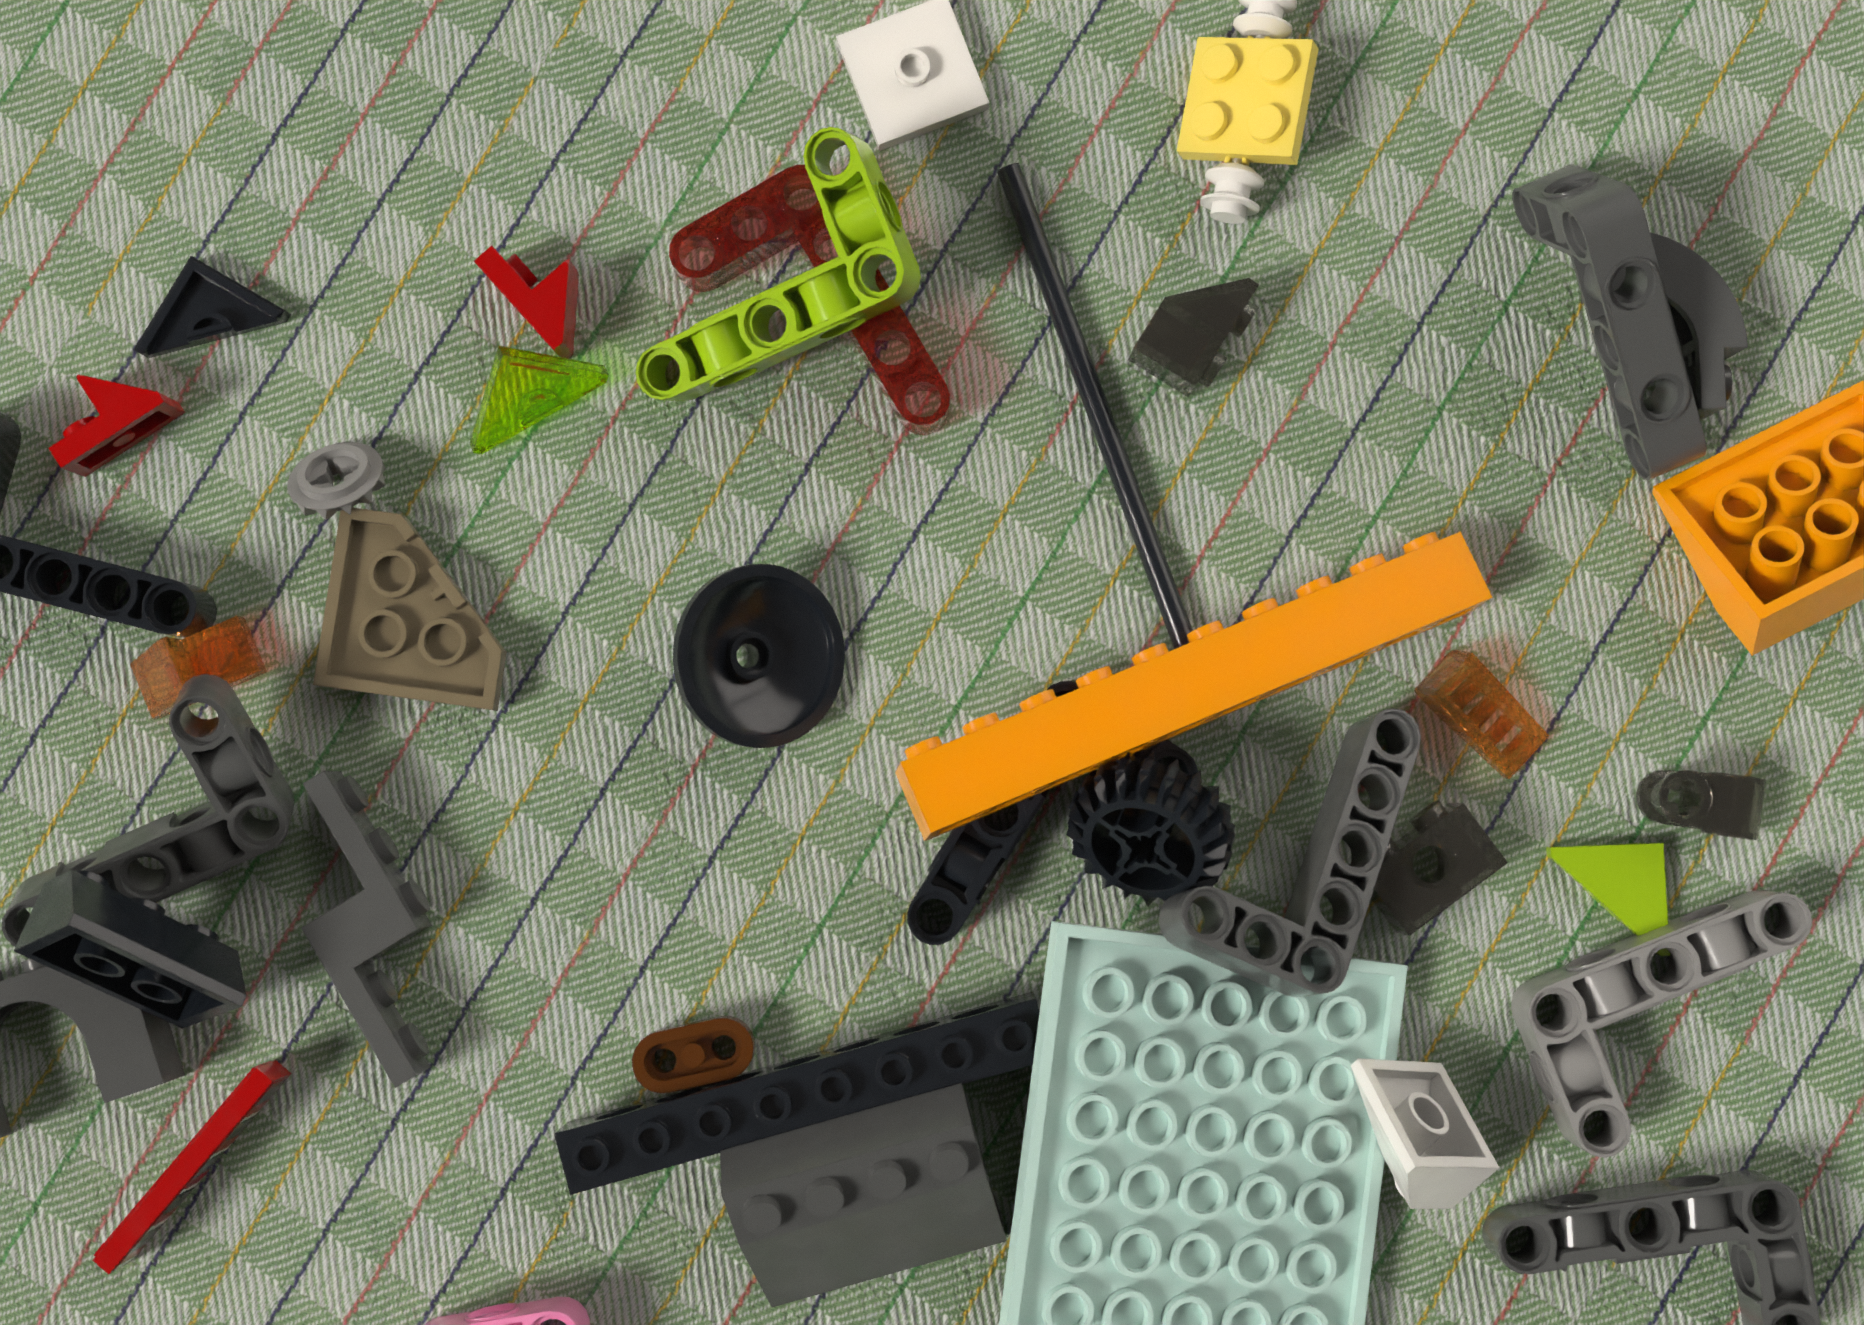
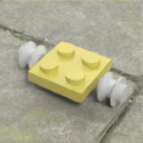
(1247, 105)

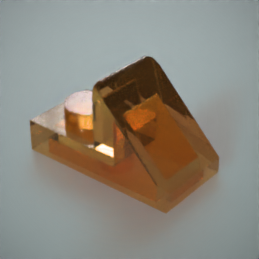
(218, 650)

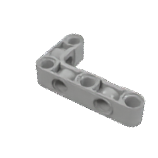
(1619, 984)

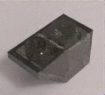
(1188, 331)

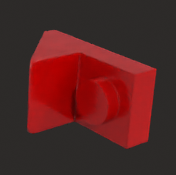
(546, 307)
(124, 420)

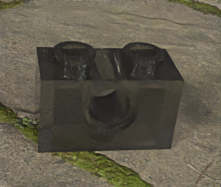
(1464, 861)

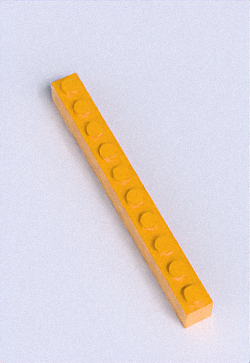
(1189, 685)

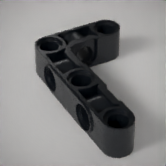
(977, 851)

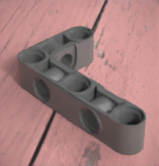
(1633, 326)
(203, 842)
(1764, 1251)

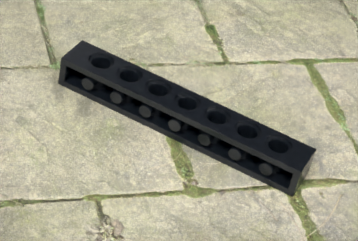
(798, 1093)

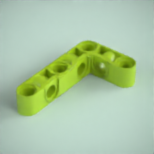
(816, 303)

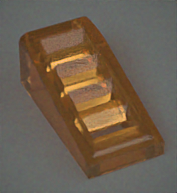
(1446, 677)

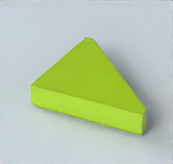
(1622, 879)

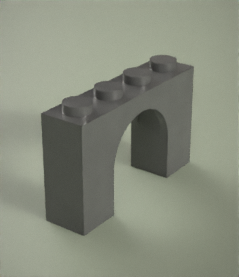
(124, 1042)

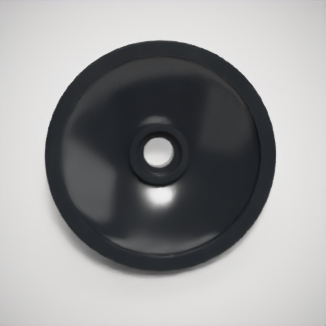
(791, 650)

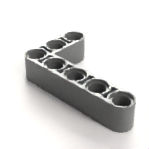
(1321, 873)

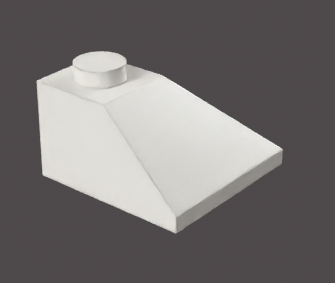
(1423, 1131)

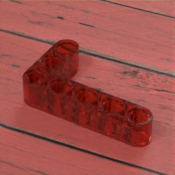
(808, 232)

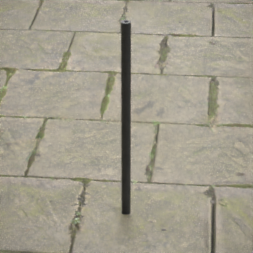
(1095, 404)

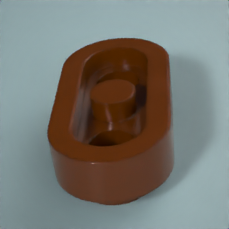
(695, 1054)

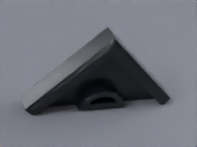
(205, 309)

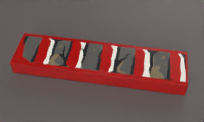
(191, 1166)

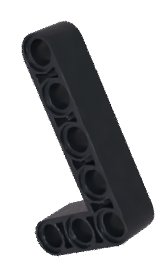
(93, 580)

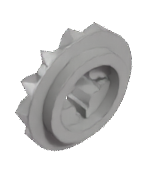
(312, 478)

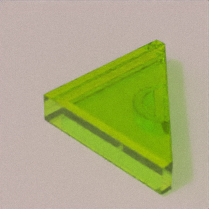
(528, 389)

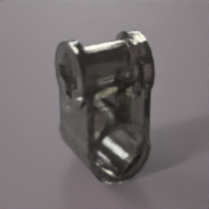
(1708, 801)

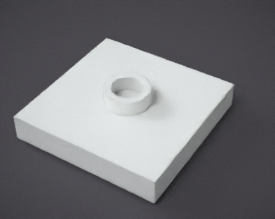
(912, 72)

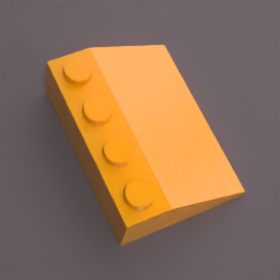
(1778, 521)

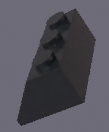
(132, 950)

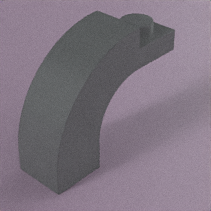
(1704, 319)

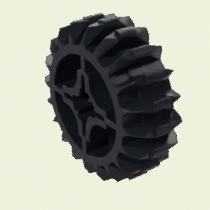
(1150, 828)

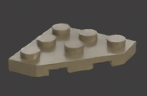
(402, 621)

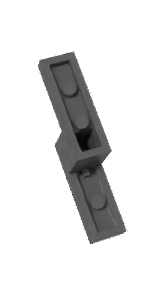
(369, 926)

